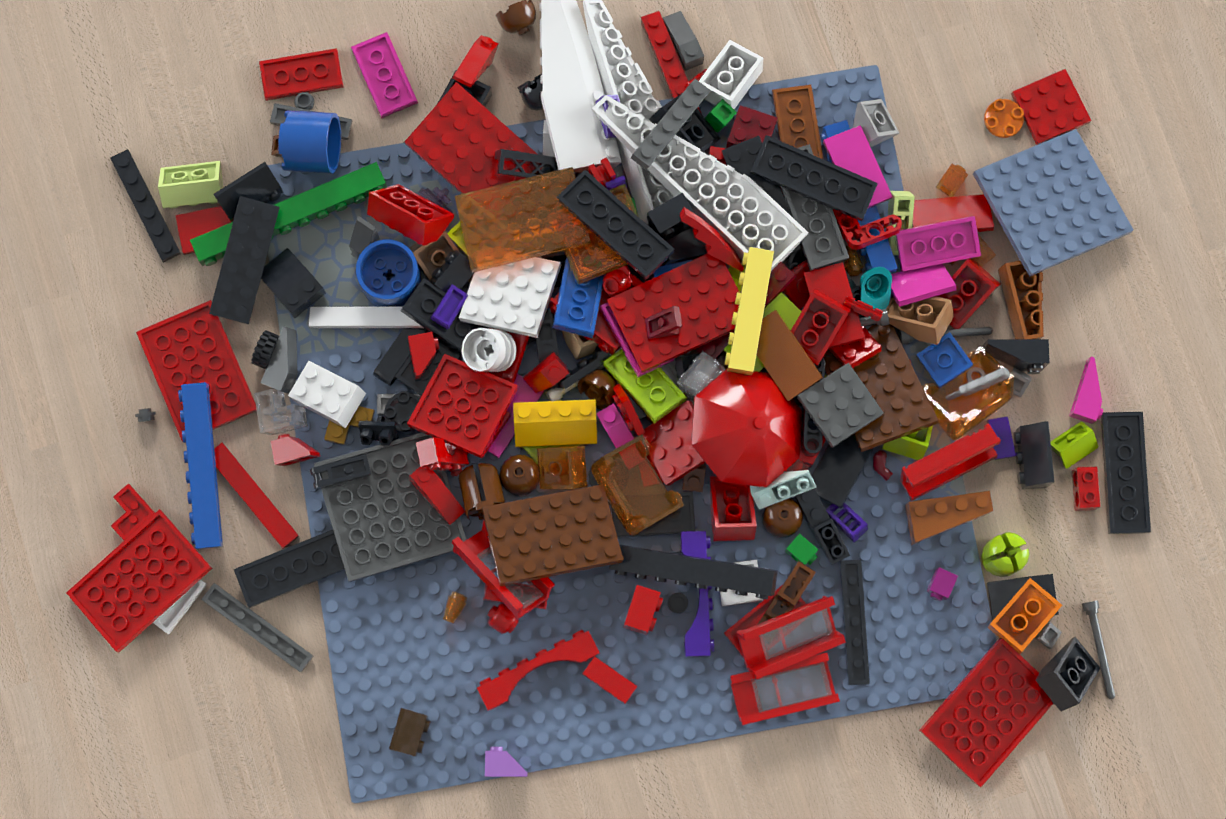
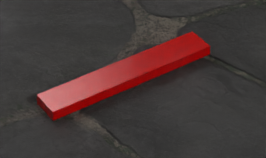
(254, 496)

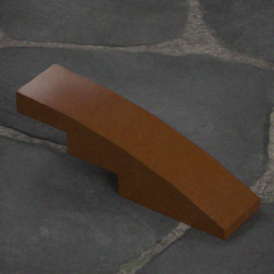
(789, 592)

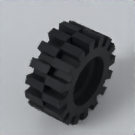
(264, 349)

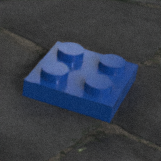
(944, 360)

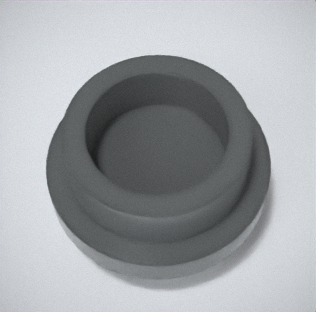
(304, 101)
(145, 415)

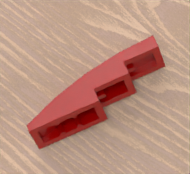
(715, 243)

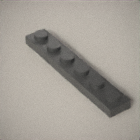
(670, 124)
(257, 627)

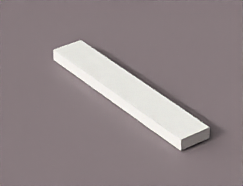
(360, 317)

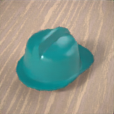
(876, 287)

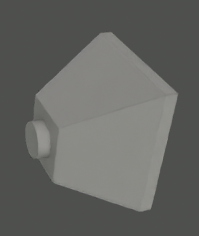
(875, 121)

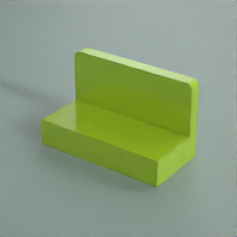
(1075, 444)

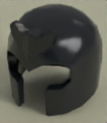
(531, 93)

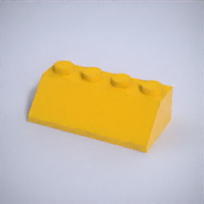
(555, 423)

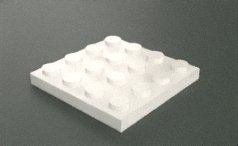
(511, 296)

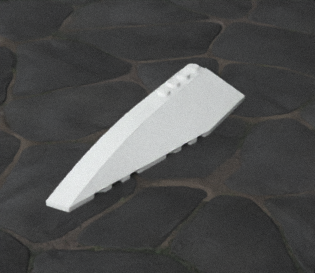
(624, 78)
(571, 88)
(714, 191)

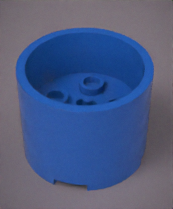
(310, 141)
(380, 261)

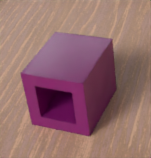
(941, 584)

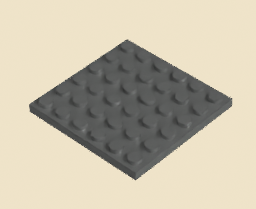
(383, 517)

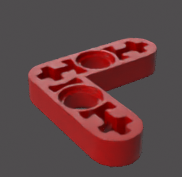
(863, 231)

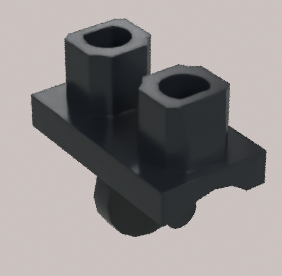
(377, 431)

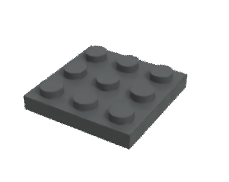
(840, 405)

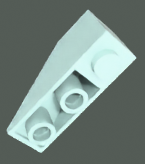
(784, 487)

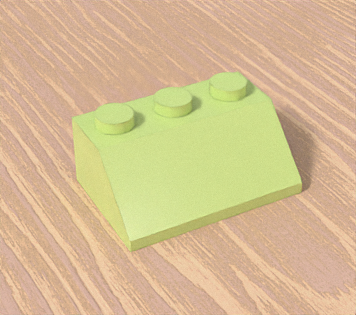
(190, 184)

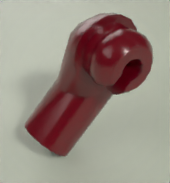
(879, 464)

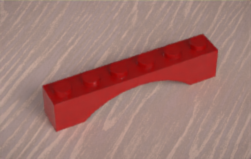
(577, 650)

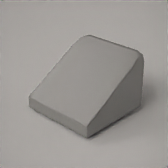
(1021, 381)
(1048, 635)

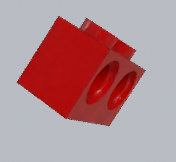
(1085, 488)

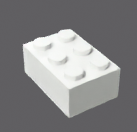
(732, 74)
(327, 394)

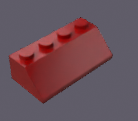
(409, 213)

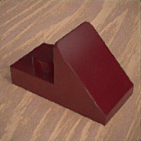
(664, 323)

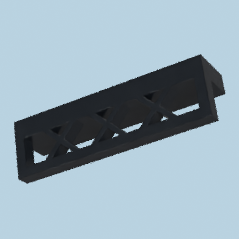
(521, 158)

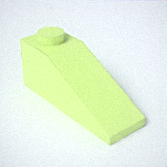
(902, 206)

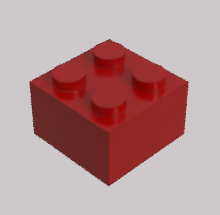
(641, 610)

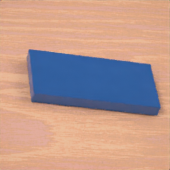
(577, 304)

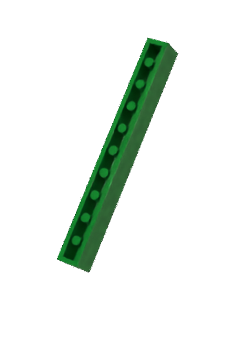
(300, 209)

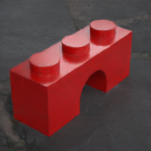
(440, 455)

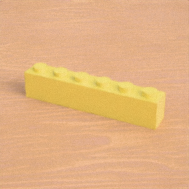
(750, 311)

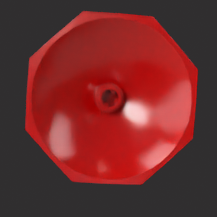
(746, 428)

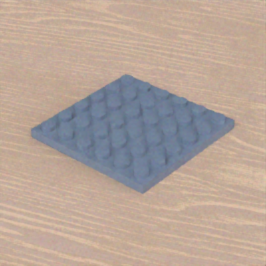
(1052, 202)

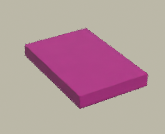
(921, 284)

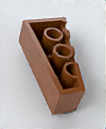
(1023, 300)
(941, 514)

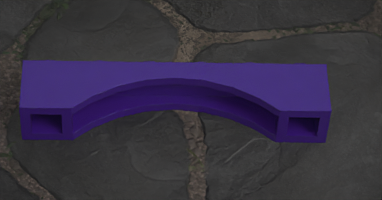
(697, 639)

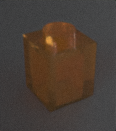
(952, 180)

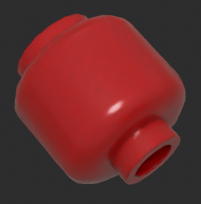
(502, 619)

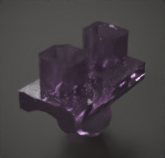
(441, 196)

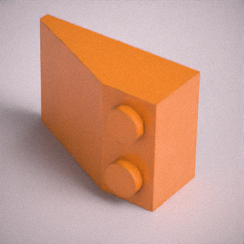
(1025, 616)

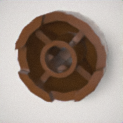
(518, 17)
(598, 386)
(519, 483)
(774, 518)

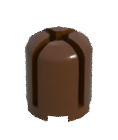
(471, 493)

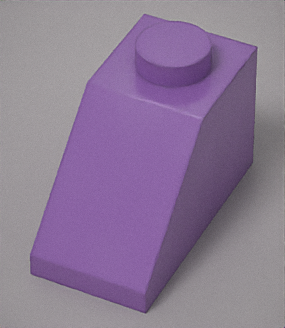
(502, 764)

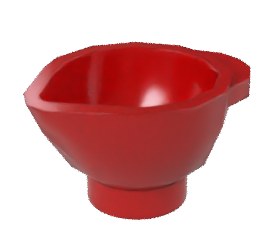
(617, 281)

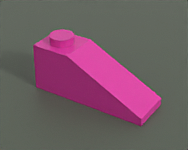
(1088, 395)
(615, 426)

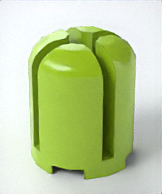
(1010, 564)

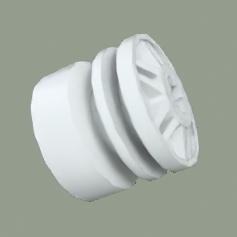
(489, 350)

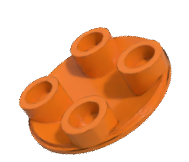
(1004, 118)

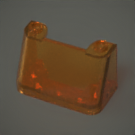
(966, 412)
(635, 486)

